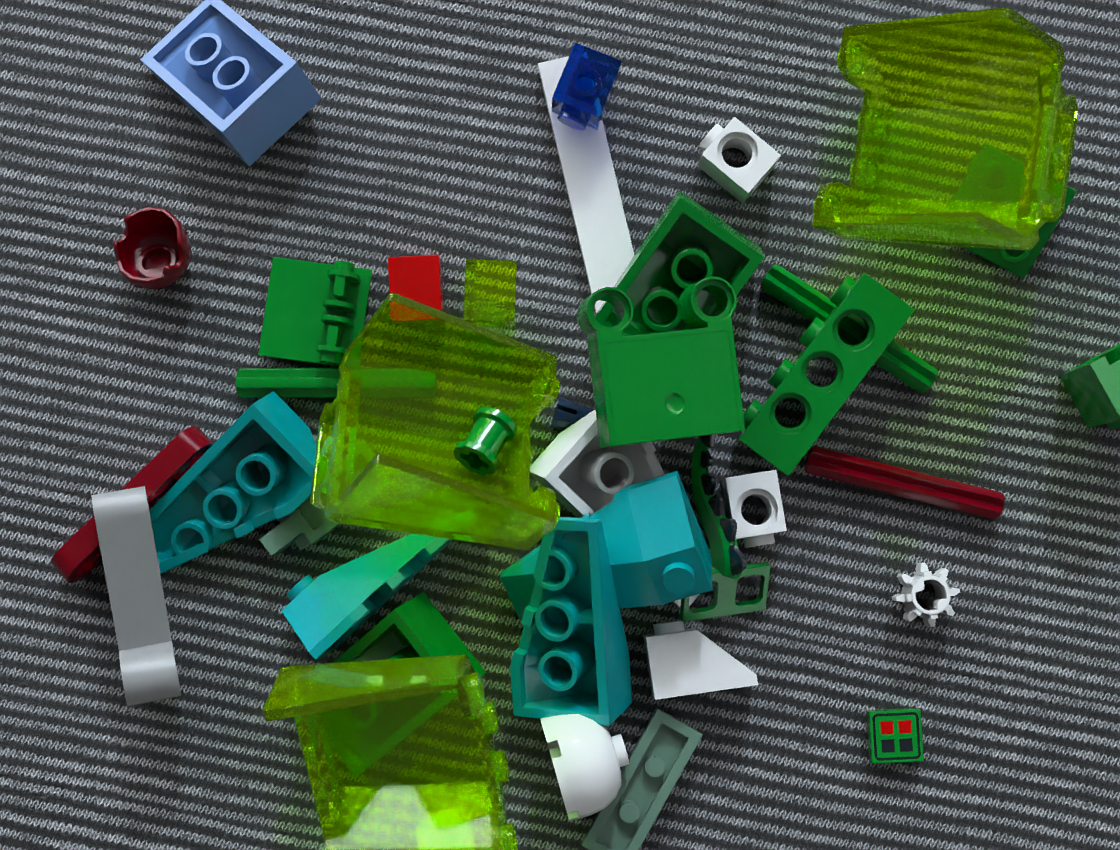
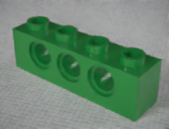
(883, 317)

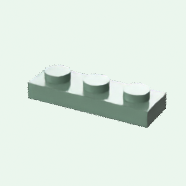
(645, 784)

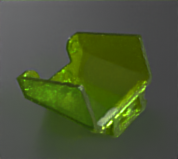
(955, 132)
(405, 406)
(399, 753)

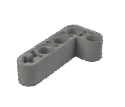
(136, 596)

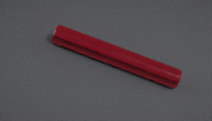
(904, 483)

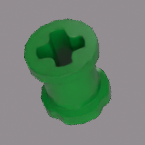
(485, 440)

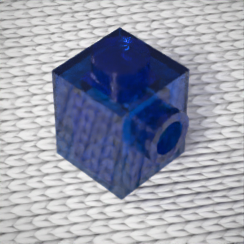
(585, 87)

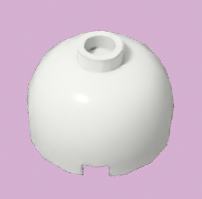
(584, 762)

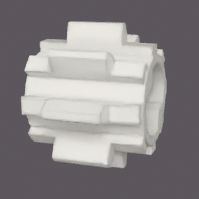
(935, 605)

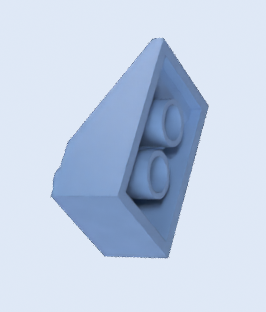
(232, 79)

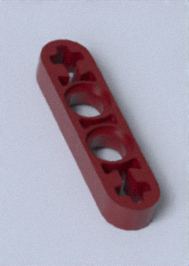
(83, 550)

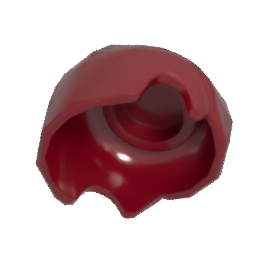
(153, 249)

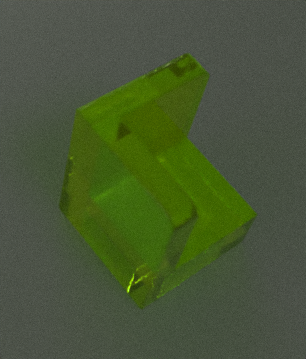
(490, 293)

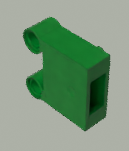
(664, 381)

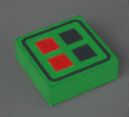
(894, 735)

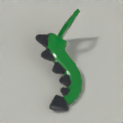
(721, 532)

